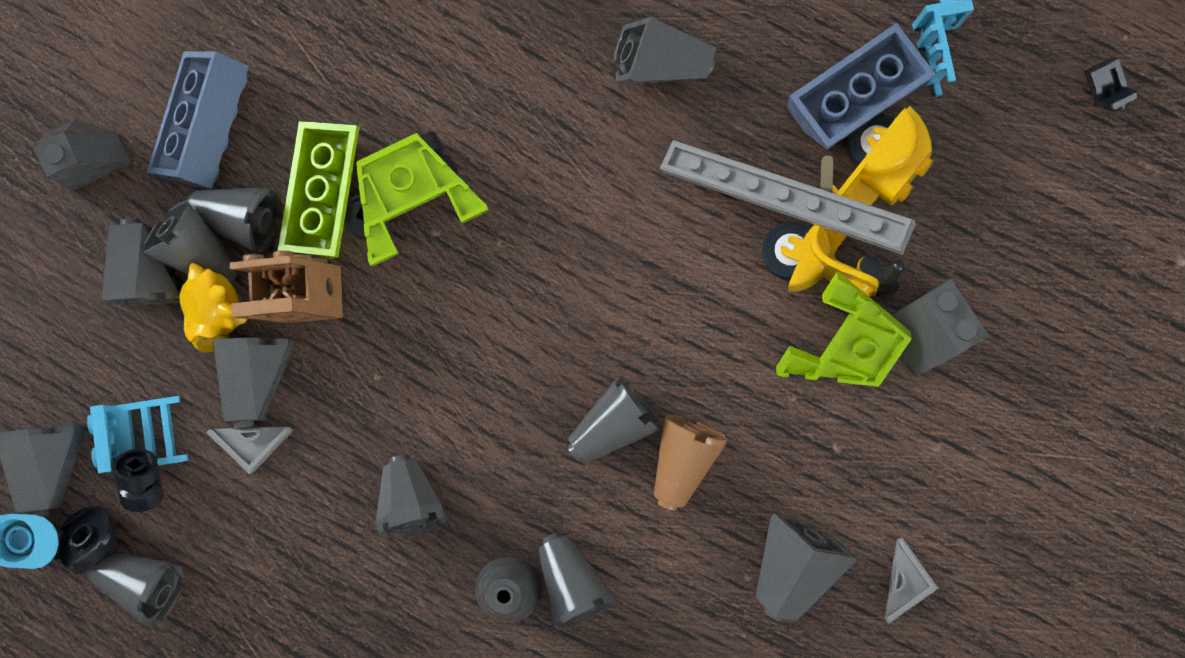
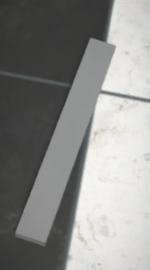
(789, 197)

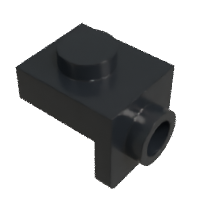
(1109, 85)

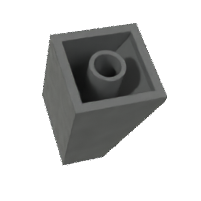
(939, 327)

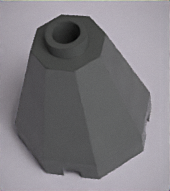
(407, 500)

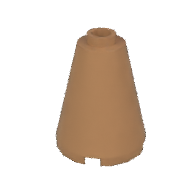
(684, 459)

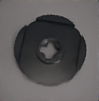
(80, 553)

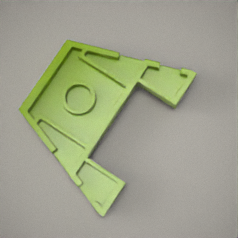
(402, 180)
(862, 347)

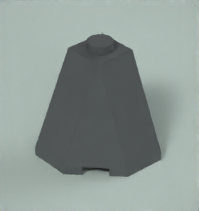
(660, 54)
(80, 153)
(132, 275)
(249, 376)
(39, 466)
(798, 567)

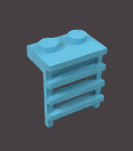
(933, 23)
(115, 432)

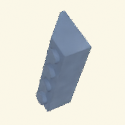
(859, 87)
(198, 118)

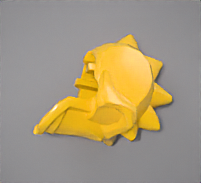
(207, 307)

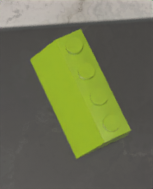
(318, 189)

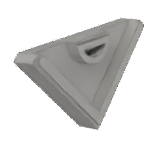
(250, 445)
(907, 583)

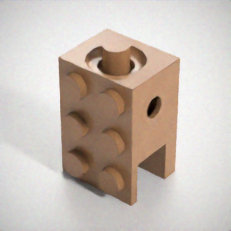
(302, 288)

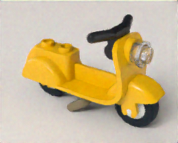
(888, 160)

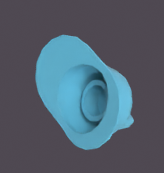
(27, 541)

